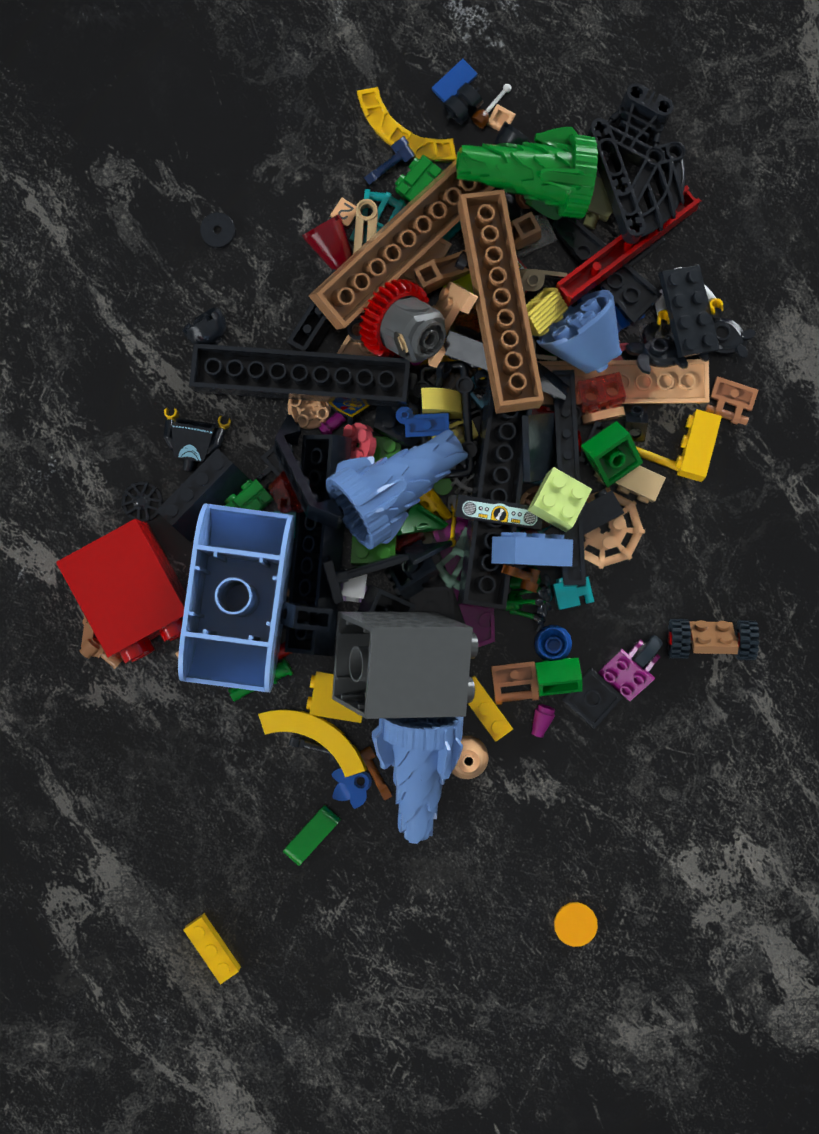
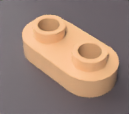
(603, 415)

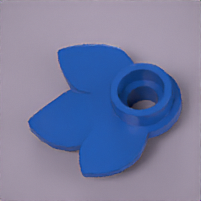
(349, 788)

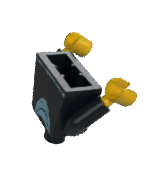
(192, 439)

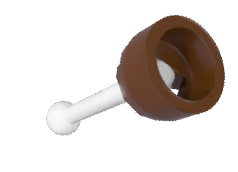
(481, 117)

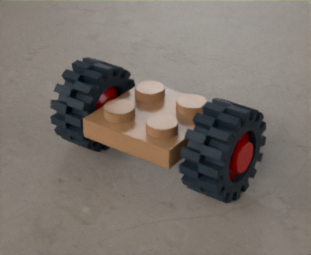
(713, 638)

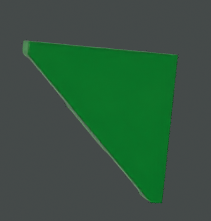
(420, 521)

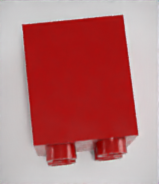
(126, 590)

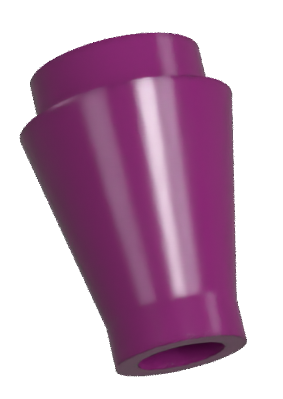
(542, 719)

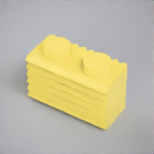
(545, 310)

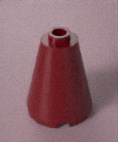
(330, 242)

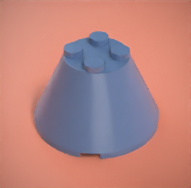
(586, 333)

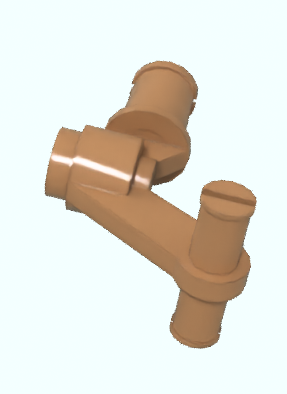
(91, 646)

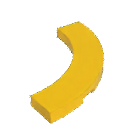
(391, 131)
(319, 730)

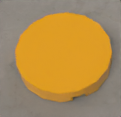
(575, 924)

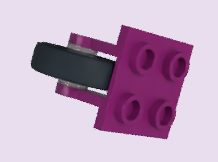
(626, 670)

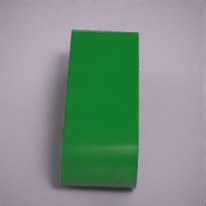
(311, 835)

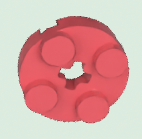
(360, 434)

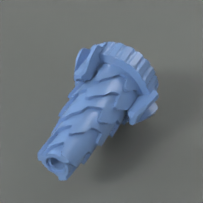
(381, 491)
(422, 758)

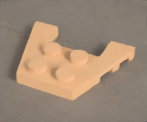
(451, 301)

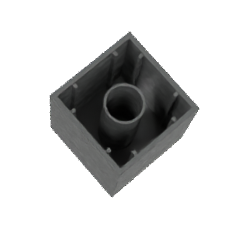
(403, 664)

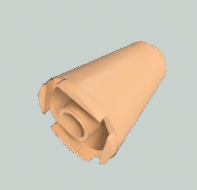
(478, 752)

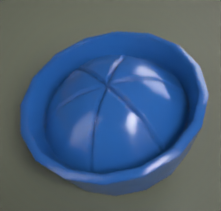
(553, 643)

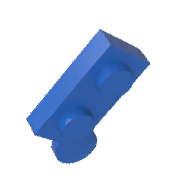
(422, 424)

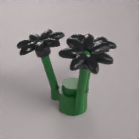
(546, 595)

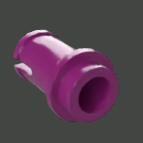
(332, 424)

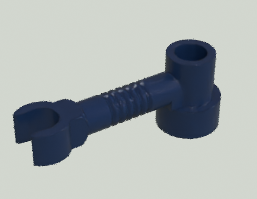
(401, 150)

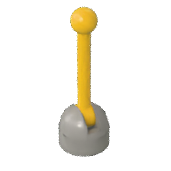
(451, 502)

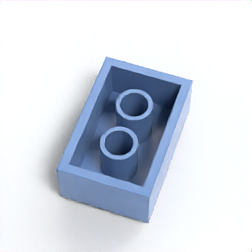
(532, 549)

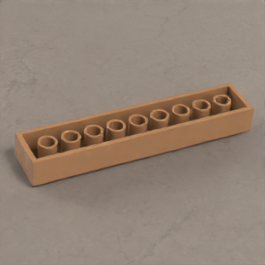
(393, 248)
(500, 301)

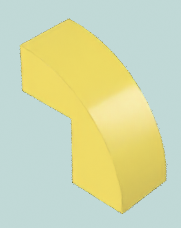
(442, 401)

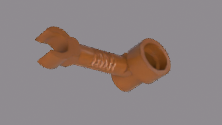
(528, 577)
(367, 755)

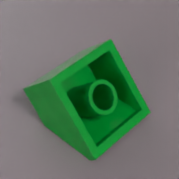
(612, 453)

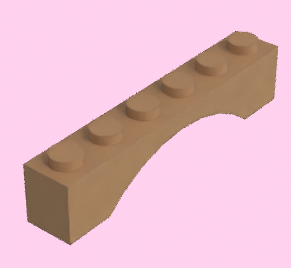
(442, 270)

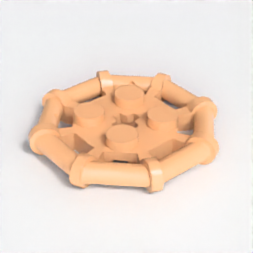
(615, 536)

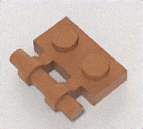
(733, 394)

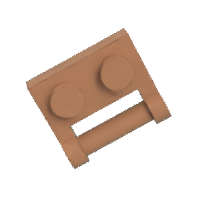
(514, 675)

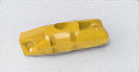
(435, 505)

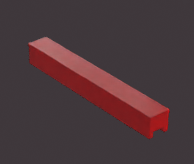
(616, 255)

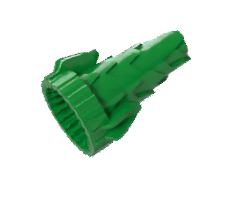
(552, 174)

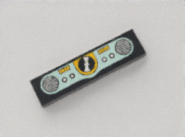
(496, 512)

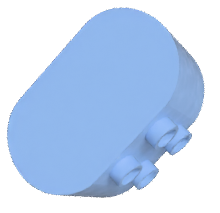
(236, 597)

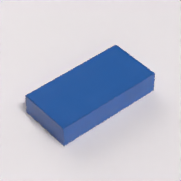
(454, 79)

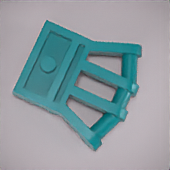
(385, 198)

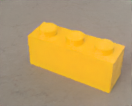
(698, 445)
(489, 713)
(212, 948)

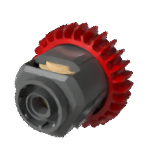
(402, 323)

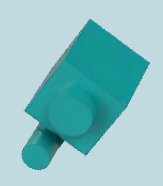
(569, 596)

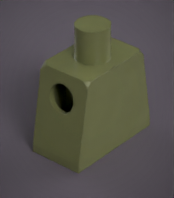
(599, 207)

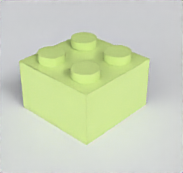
(559, 499)

